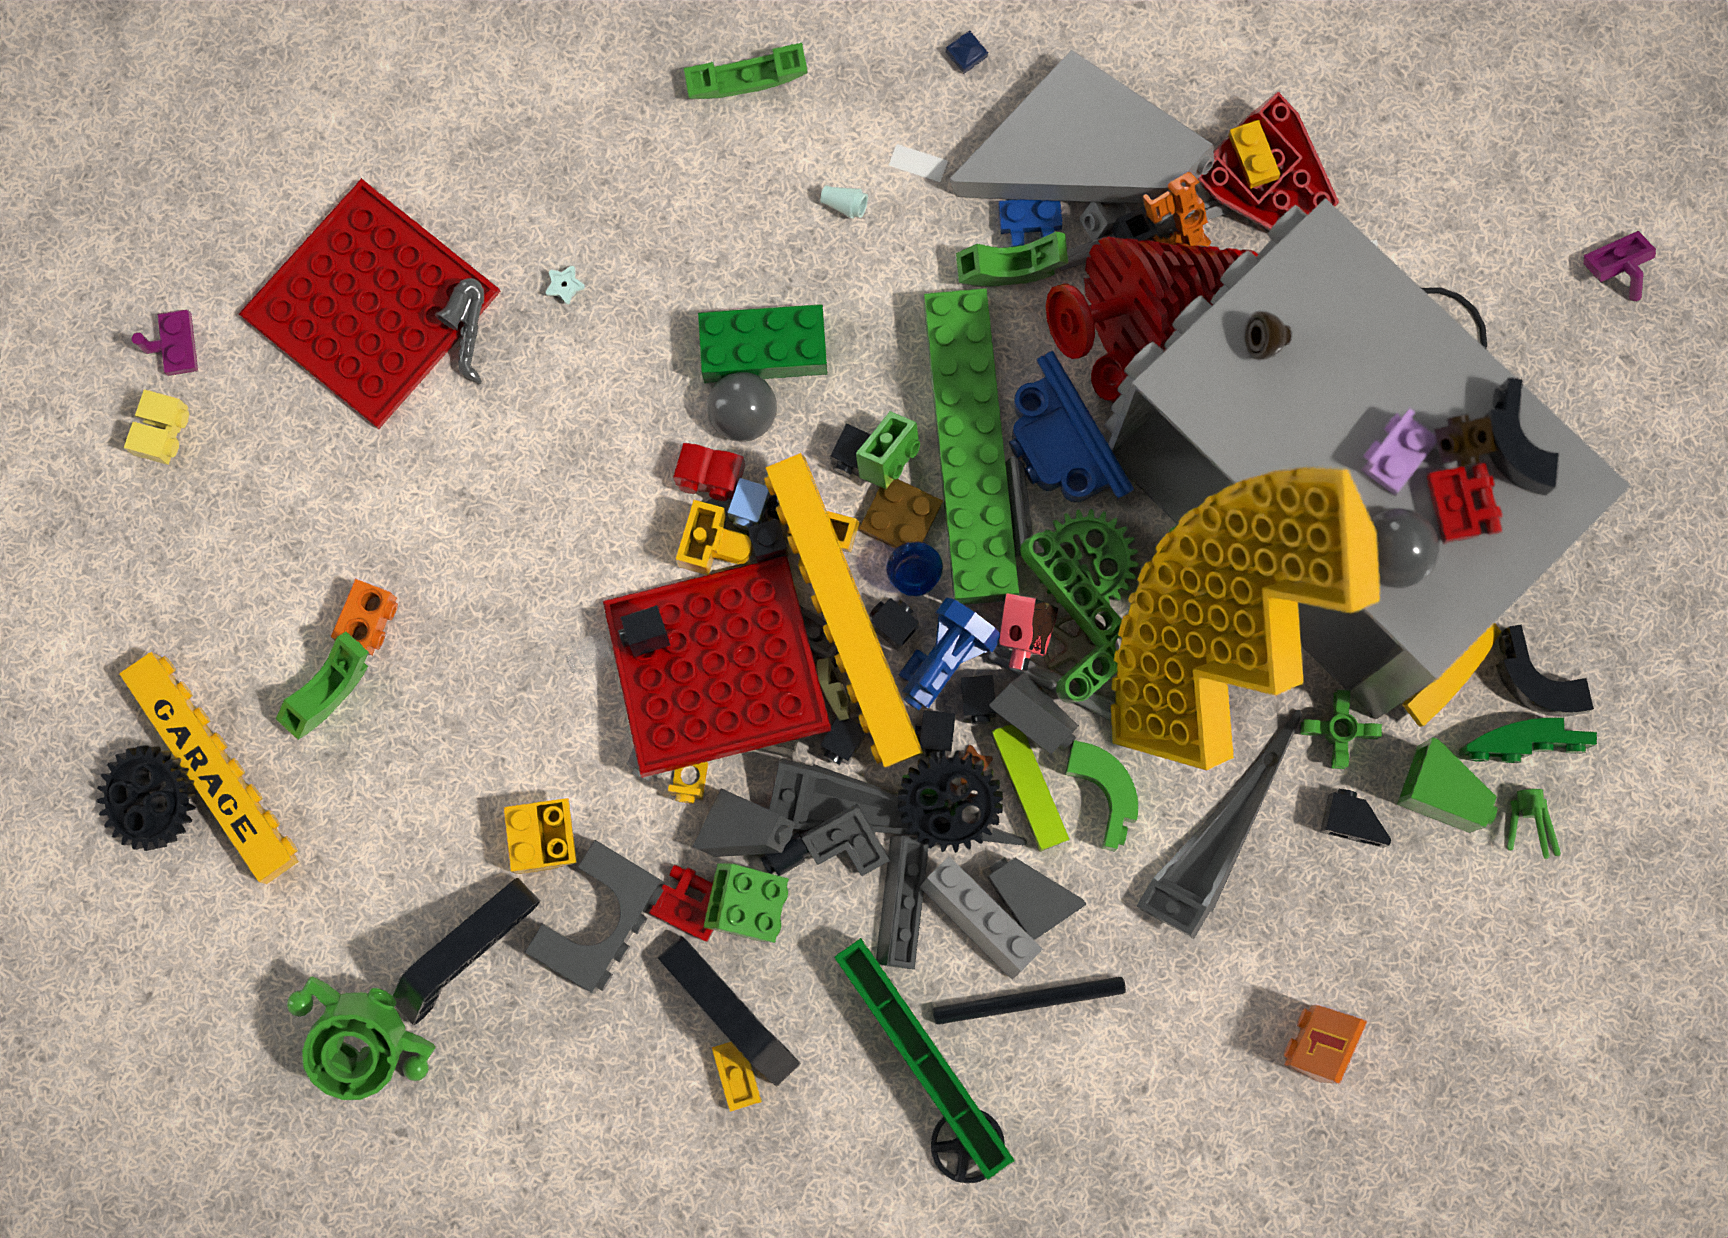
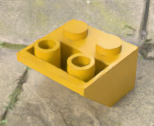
(540, 836)

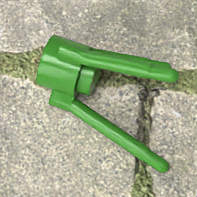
(1533, 805)

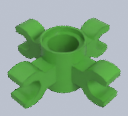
(1340, 752)

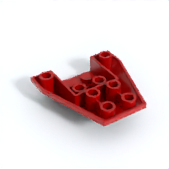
(1301, 171)

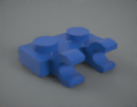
(1029, 216)

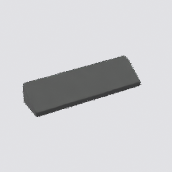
(902, 902)

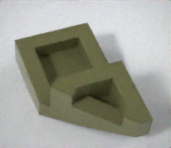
(833, 688)

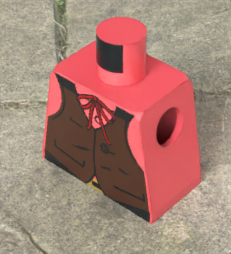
(1026, 628)

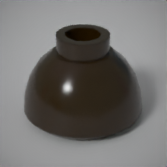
(1266, 335)

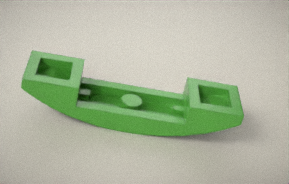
(746, 76)

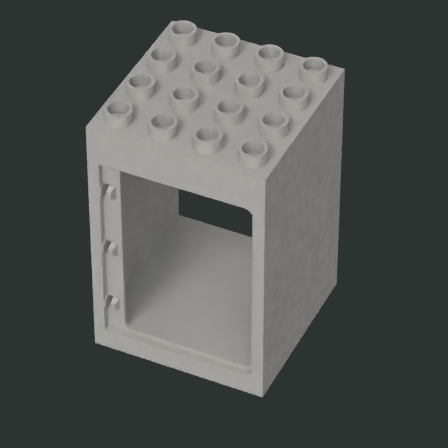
(1356, 357)

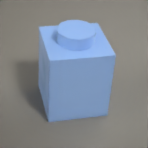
(748, 504)

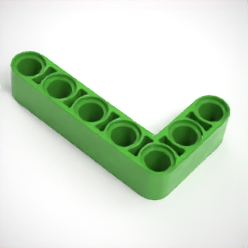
(1083, 615)

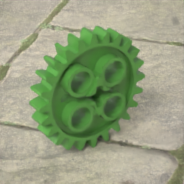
(1113, 548)

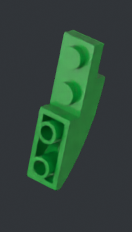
(1516, 740)

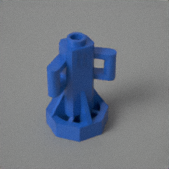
(958, 639)

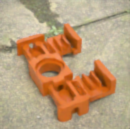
(1180, 203)

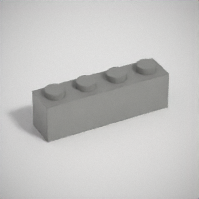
(980, 917)

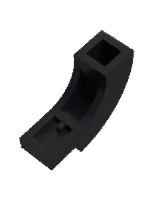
(1515, 454)

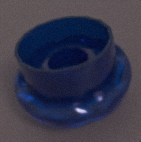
(914, 568)

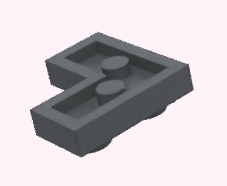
(847, 832)

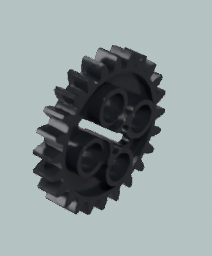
(160, 822)
(961, 825)

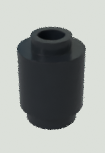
(791, 856)

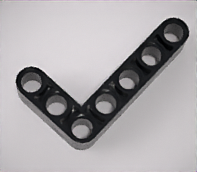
(425, 979)
(728, 1011)

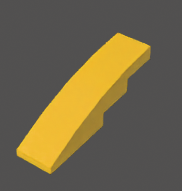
(1434, 697)

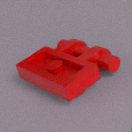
(1455, 506)
(681, 909)

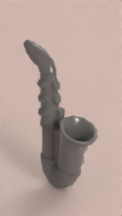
(466, 307)

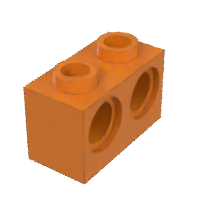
(356, 615)

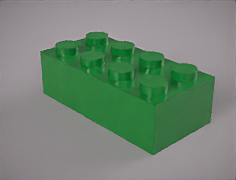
(763, 342)

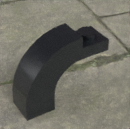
(1534, 689)

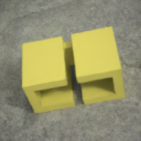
(160, 412)

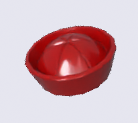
(1109, 374)

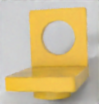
(688, 793)

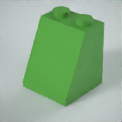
(1446, 789)

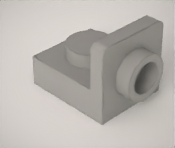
(1101, 217)

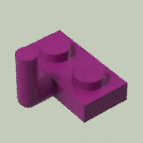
(1621, 257)
(175, 343)

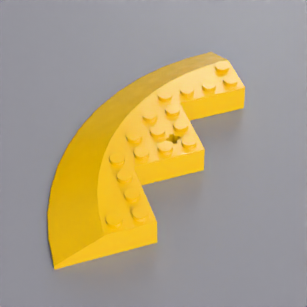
(1225, 606)

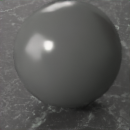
(741, 406)
(1404, 547)

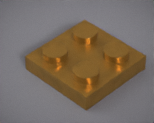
(900, 514)

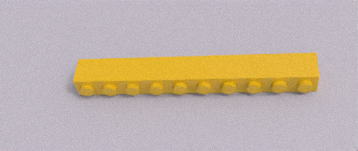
(844, 611)

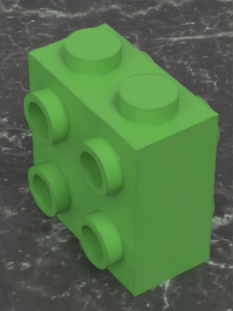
(746, 903)

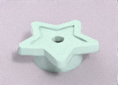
(567, 292)

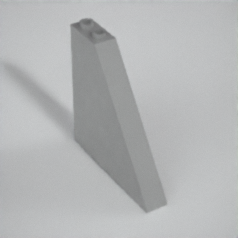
(1083, 142)

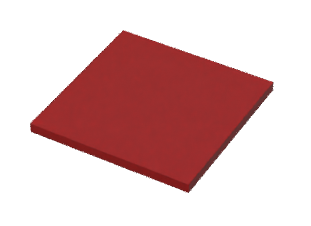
(364, 303)
(733, 670)

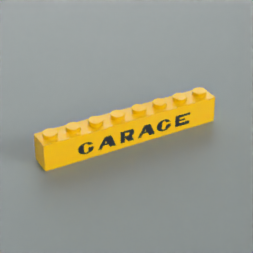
(214, 774)

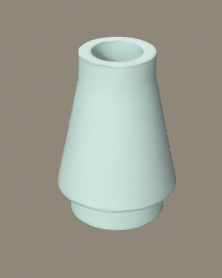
(845, 200)

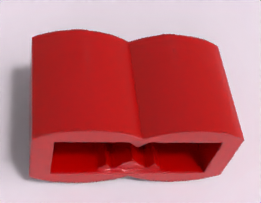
(708, 471)

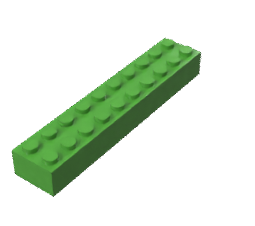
(970, 446)

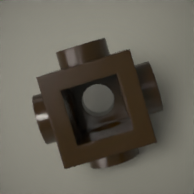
(1465, 440)

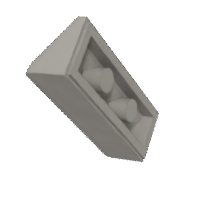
(1018, 502)

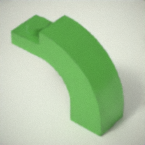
(1012, 265)
(326, 690)
(1110, 775)

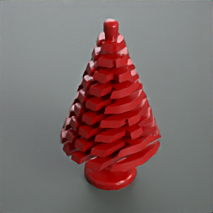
(1133, 294)

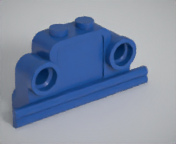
(1062, 439)

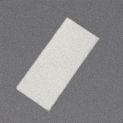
(918, 163)

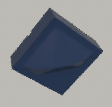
(966, 52)

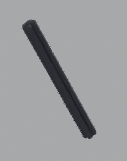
(1029, 1000)

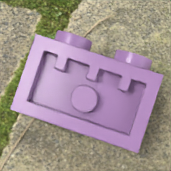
(1399, 453)

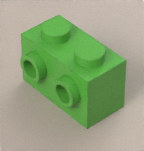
(888, 450)

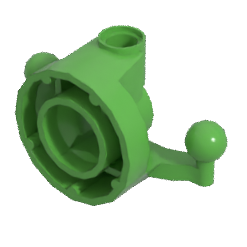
(338, 1066)

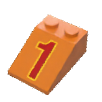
(1324, 1043)

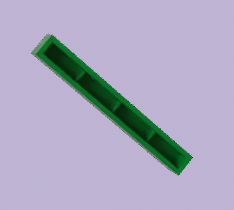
(924, 1059)

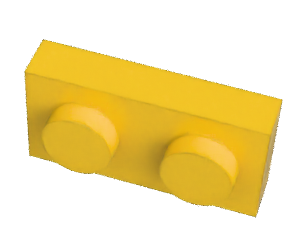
(1254, 154)
(736, 1077)

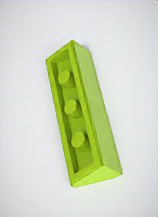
(1030, 787)

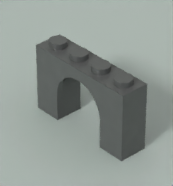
(591, 964)

